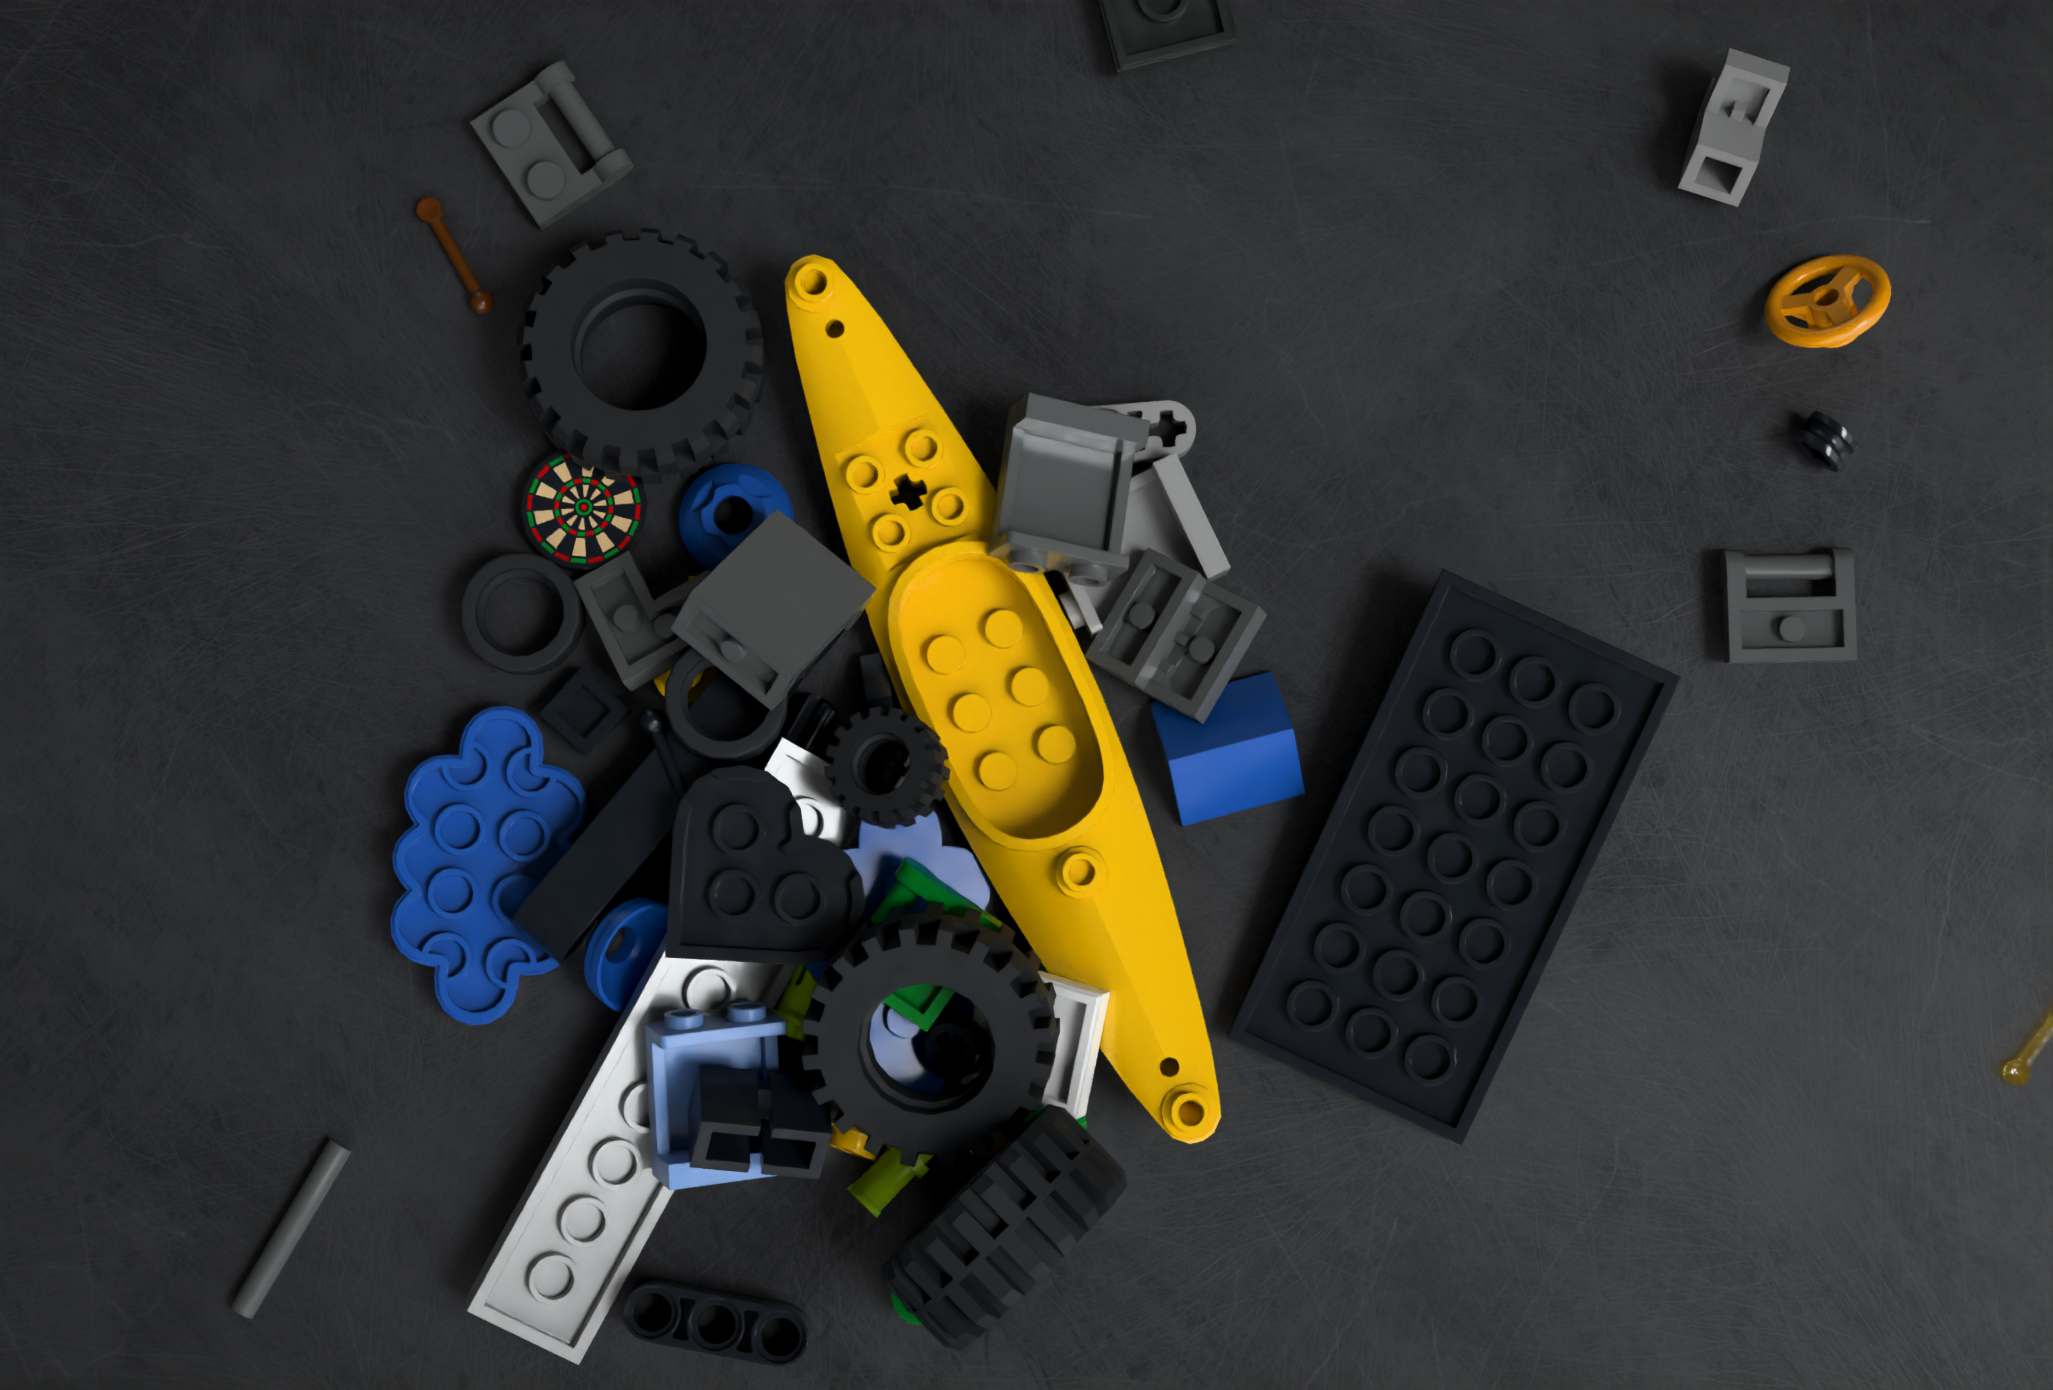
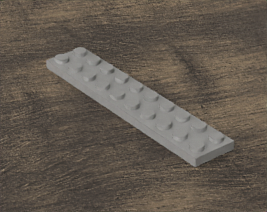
(595, 1184)

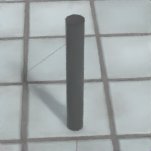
(290, 1228)

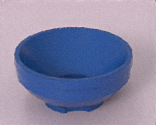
(697, 510)
(617, 976)

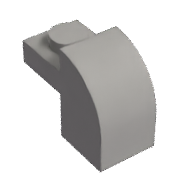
(1732, 127)

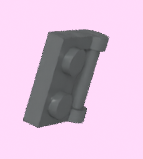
(535, 158)
(1789, 626)

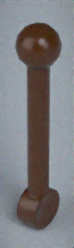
(431, 212)

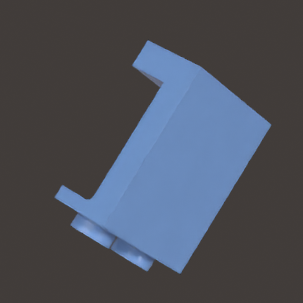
(674, 1051)

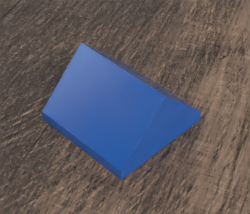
(1234, 759)

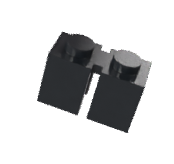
(734, 1104)

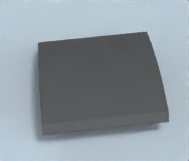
(1175, 635)

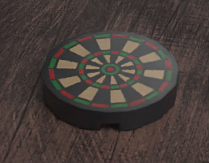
(580, 514)

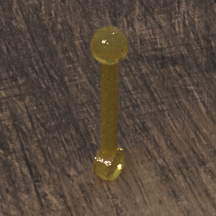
(2018, 1071)

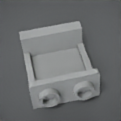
(1160, 516)

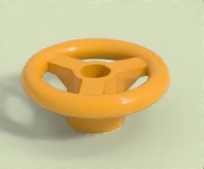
(1829, 308)

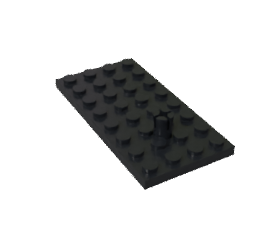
(1453, 856)

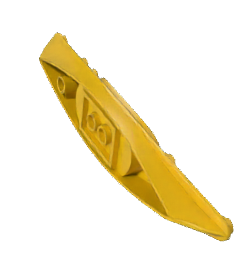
(1009, 695)

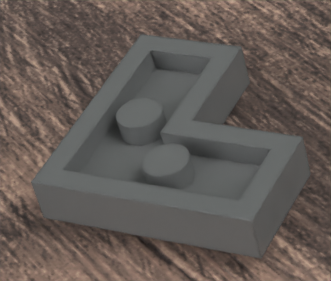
(633, 621)

